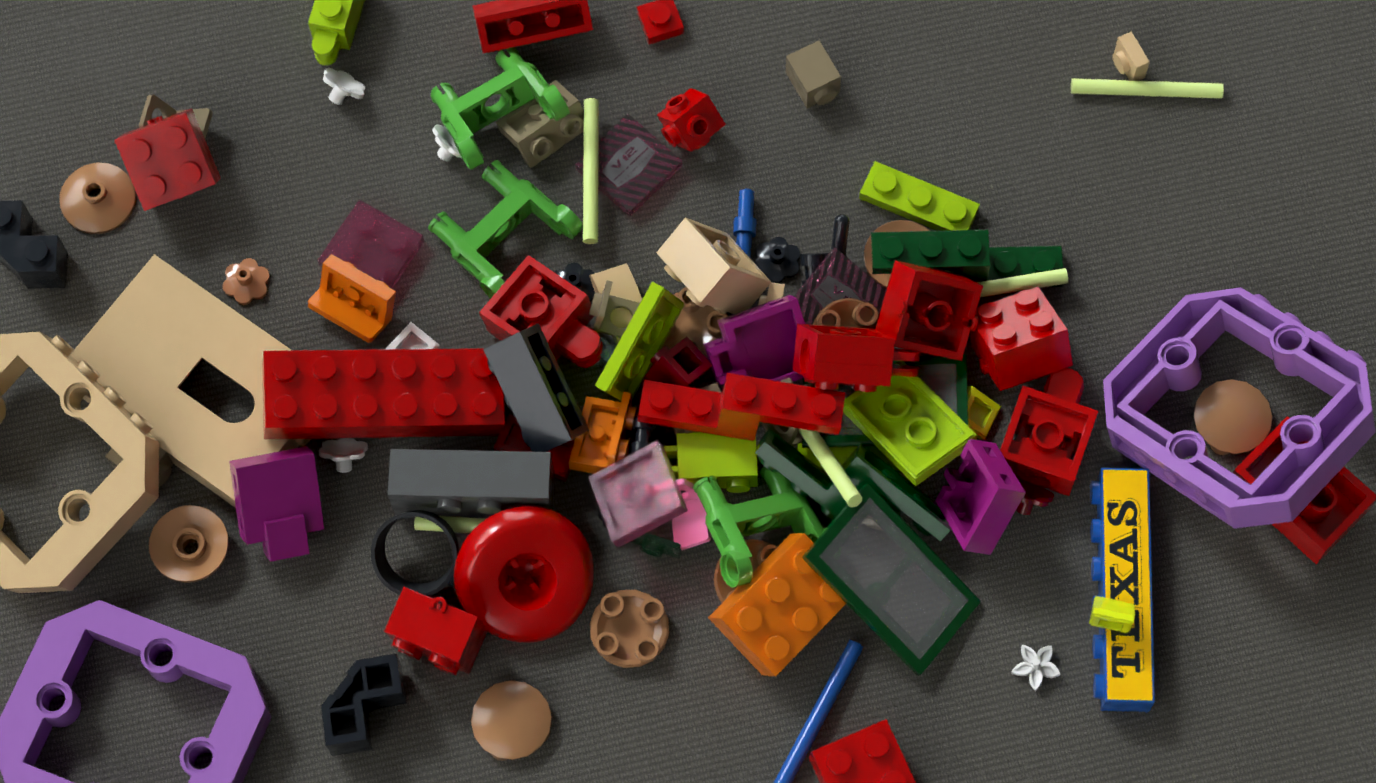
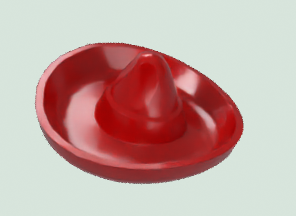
(525, 574)

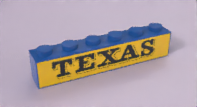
(1124, 576)

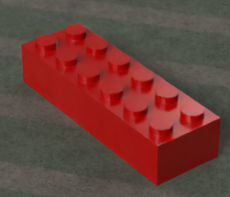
(380, 394)

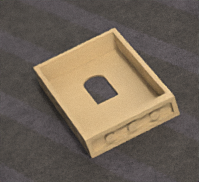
(153, 344)

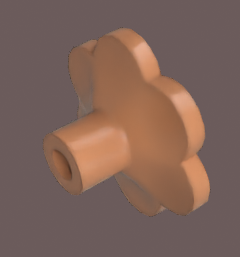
(248, 287)

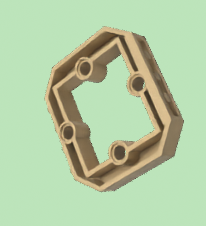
(114, 503)

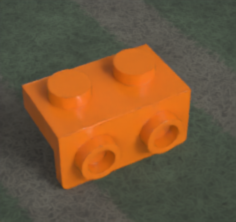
(353, 299)
(607, 434)

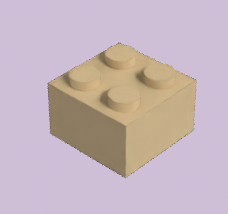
(712, 268)

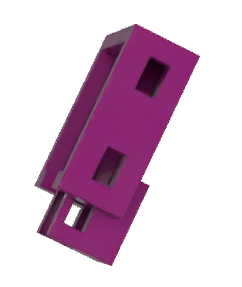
(757, 342)
(983, 494)
(277, 501)

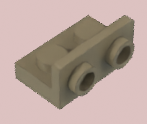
(536, 134)

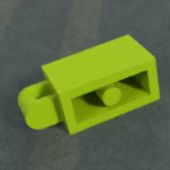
(333, 27)
(726, 458)

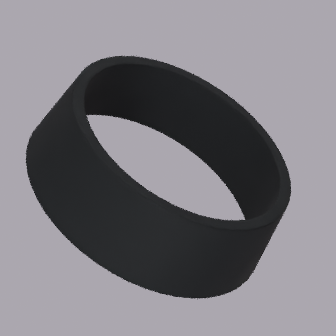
(389, 576)

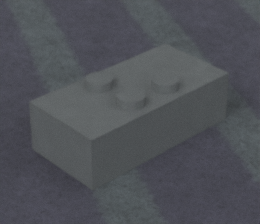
(469, 481)

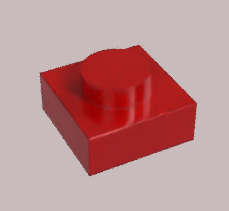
(660, 20)

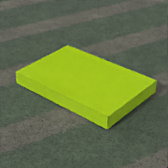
(640, 342)
(910, 425)

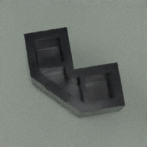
(33, 259)
(368, 686)

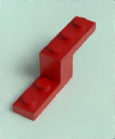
(741, 407)

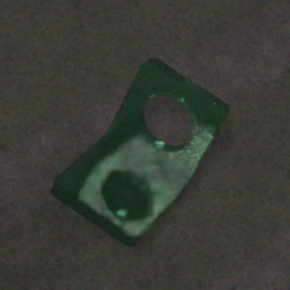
(656, 546)

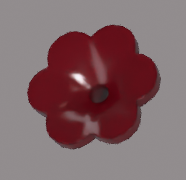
(1034, 496)

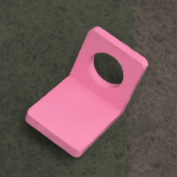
(690, 527)

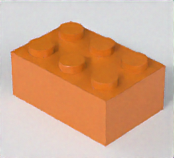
(778, 608)

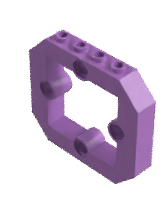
(1300, 468)
(59, 657)

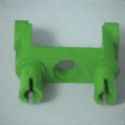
(516, 85)
(519, 202)
(732, 522)

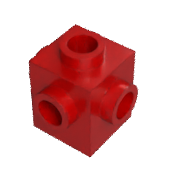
(690, 120)

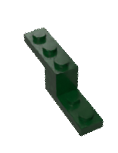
(961, 254)
(861, 468)

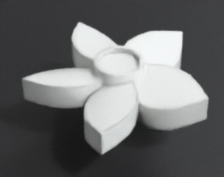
(1036, 665)

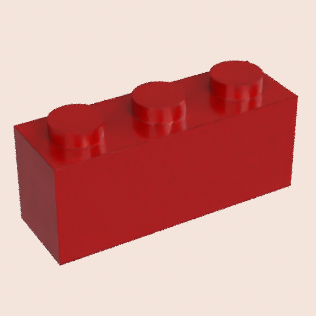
(523, 22)

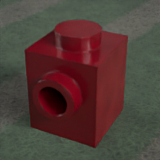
(679, 365)

